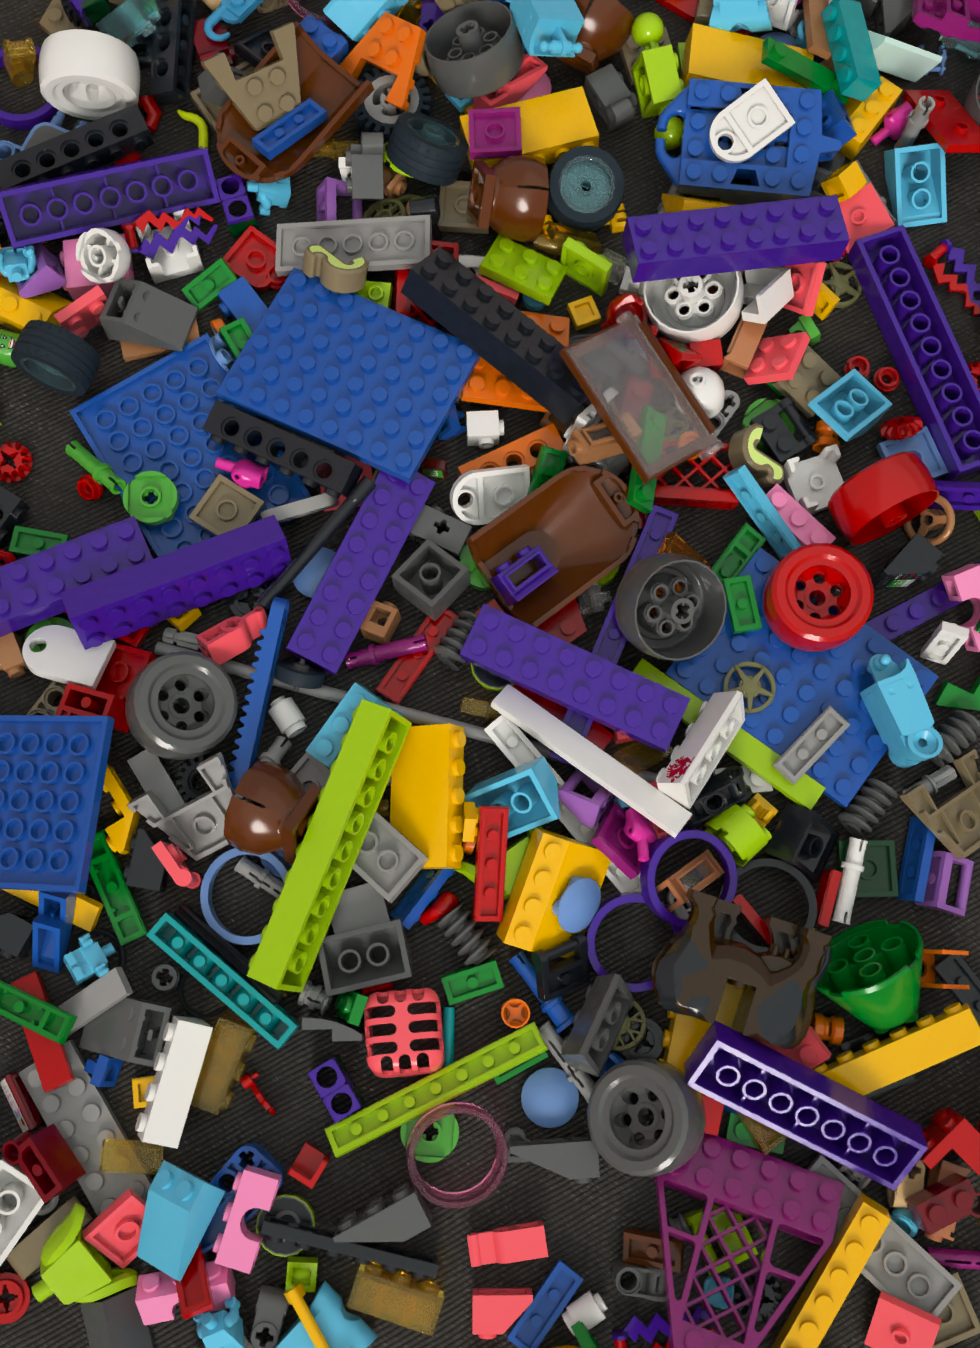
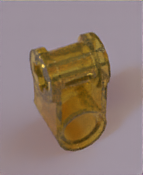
(19, 61)

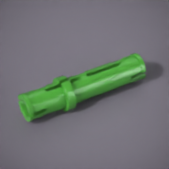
(101, 472)

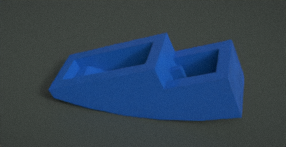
(52, 929)

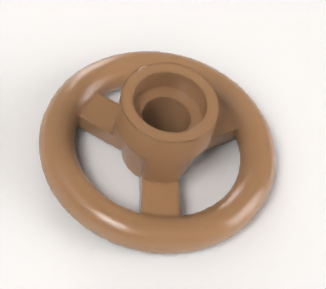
(939, 521)

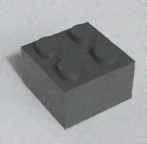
(431, 579)

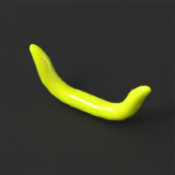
(203, 136)

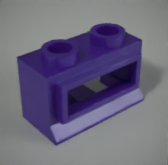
(505, 586)

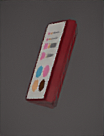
(21, 1102)

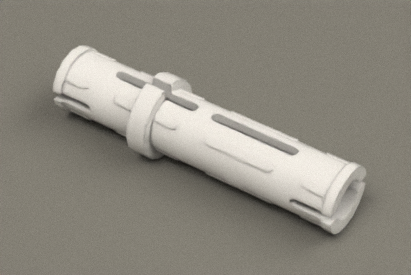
(849, 881)

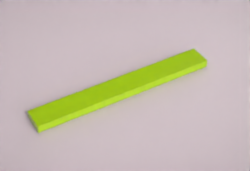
(744, 747)
(435, 1089)

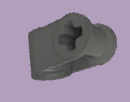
(646, 1281)
(270, 1313)

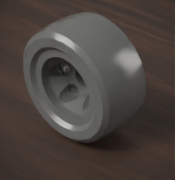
(474, 49)
(691, 625)
(197, 674)
(676, 1112)

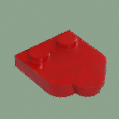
(254, 259)

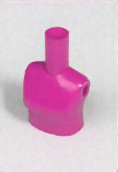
(894, 123)
(244, 472)
(641, 831)

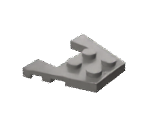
(199, 823)

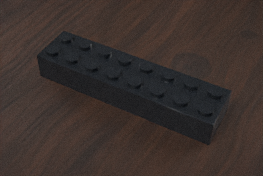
(496, 332)

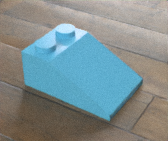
(917, 184)
(850, 405)
(176, 1218)

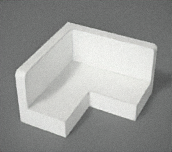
(766, 293)

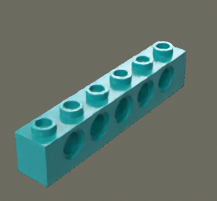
(222, 980)

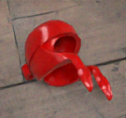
(630, 303)

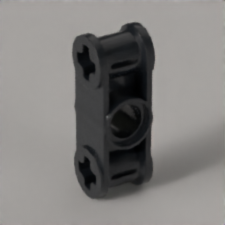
(724, 792)

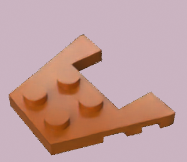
(393, 47)

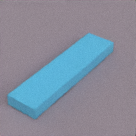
(761, 511)

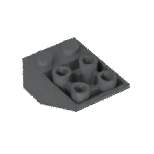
(147, 316)
(129, 1030)
(387, 1220)

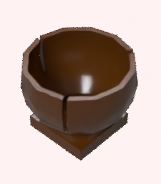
(602, 33)
(502, 198)
(280, 819)

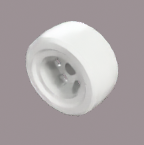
(88, 73)
(695, 325)

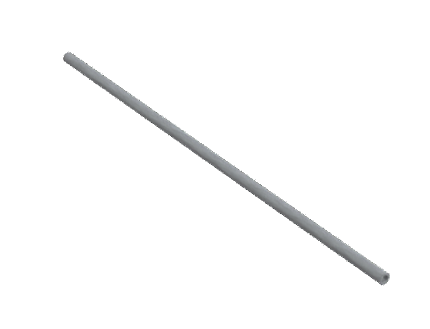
(336, 695)

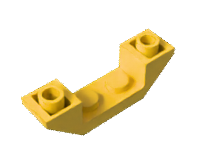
(122, 831)

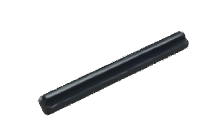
(224, 950)

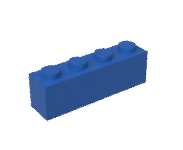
(241, 301)

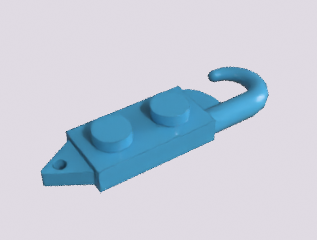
(231, 12)

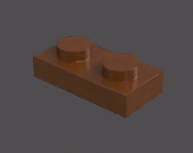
(646, 1250)

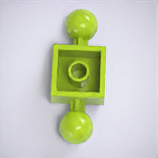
(656, 76)

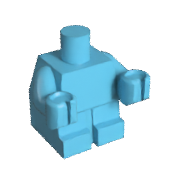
(271, 194)
(18, 263)
(88, 959)
(222, 1328)

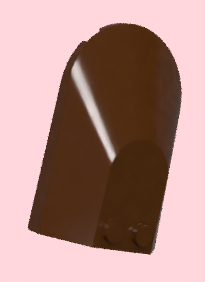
(318, 79)
(579, 525)

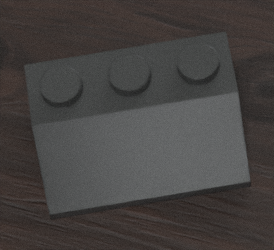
(597, 1024)

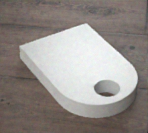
(750, 123)
(490, 492)
(65, 657)

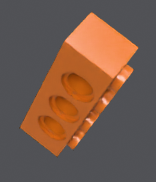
(517, 451)

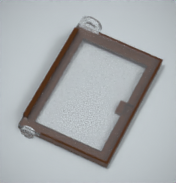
(641, 397)

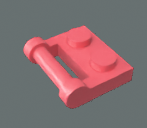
(173, 860)

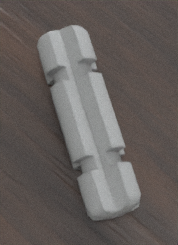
(183, 639)

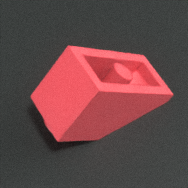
(497, 1309)

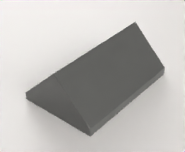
(365, 958)
(116, 1322)

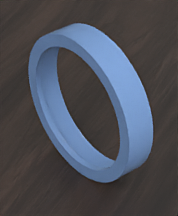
(207, 886)

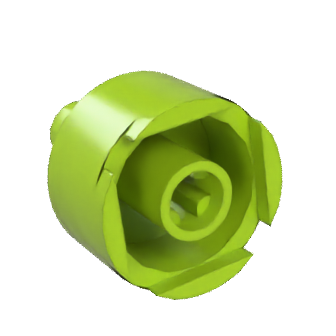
(739, 832)

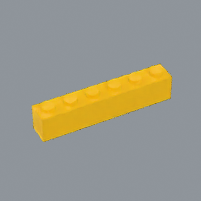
(906, 1050)
(835, 1275)

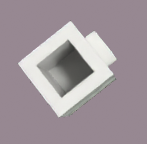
(484, 428)

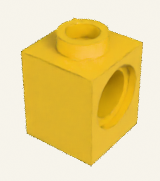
(844, 181)

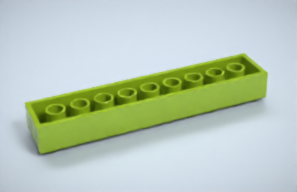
(329, 848)

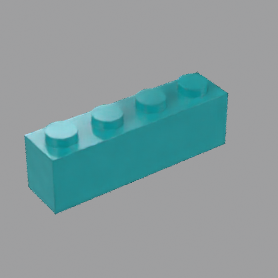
(851, 49)

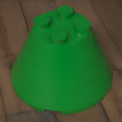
(876, 973)

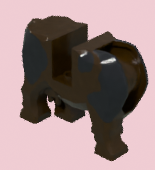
(775, 983)

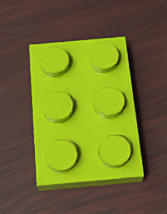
(523, 270)

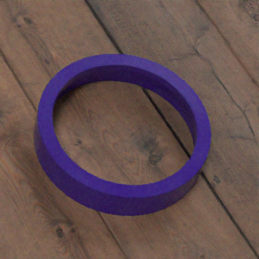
(28, 120)
(648, 871)
(606, 907)

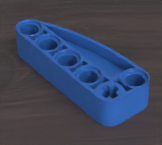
(236, 1163)

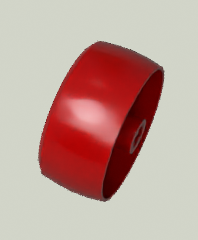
(882, 497)
(794, 621)

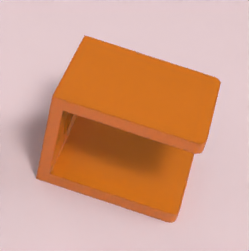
(928, 976)

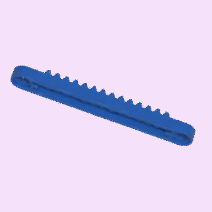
(260, 689)

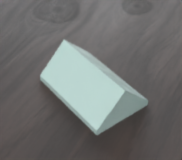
(901, 58)

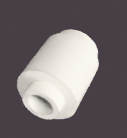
(287, 716)
(586, 1309)

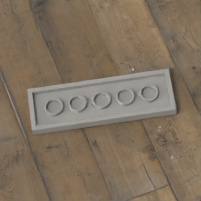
(383, 241)
(387, 856)
(84, 1122)
(897, 1262)

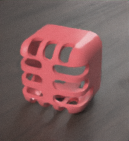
(403, 1035)

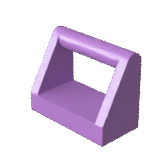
(326, 200)
(48, 274)
(586, 810)
(939, 880)

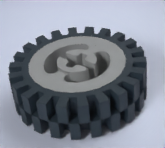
(382, 117)

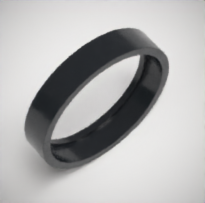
(798, 876)

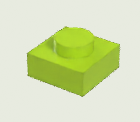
(302, 1270)

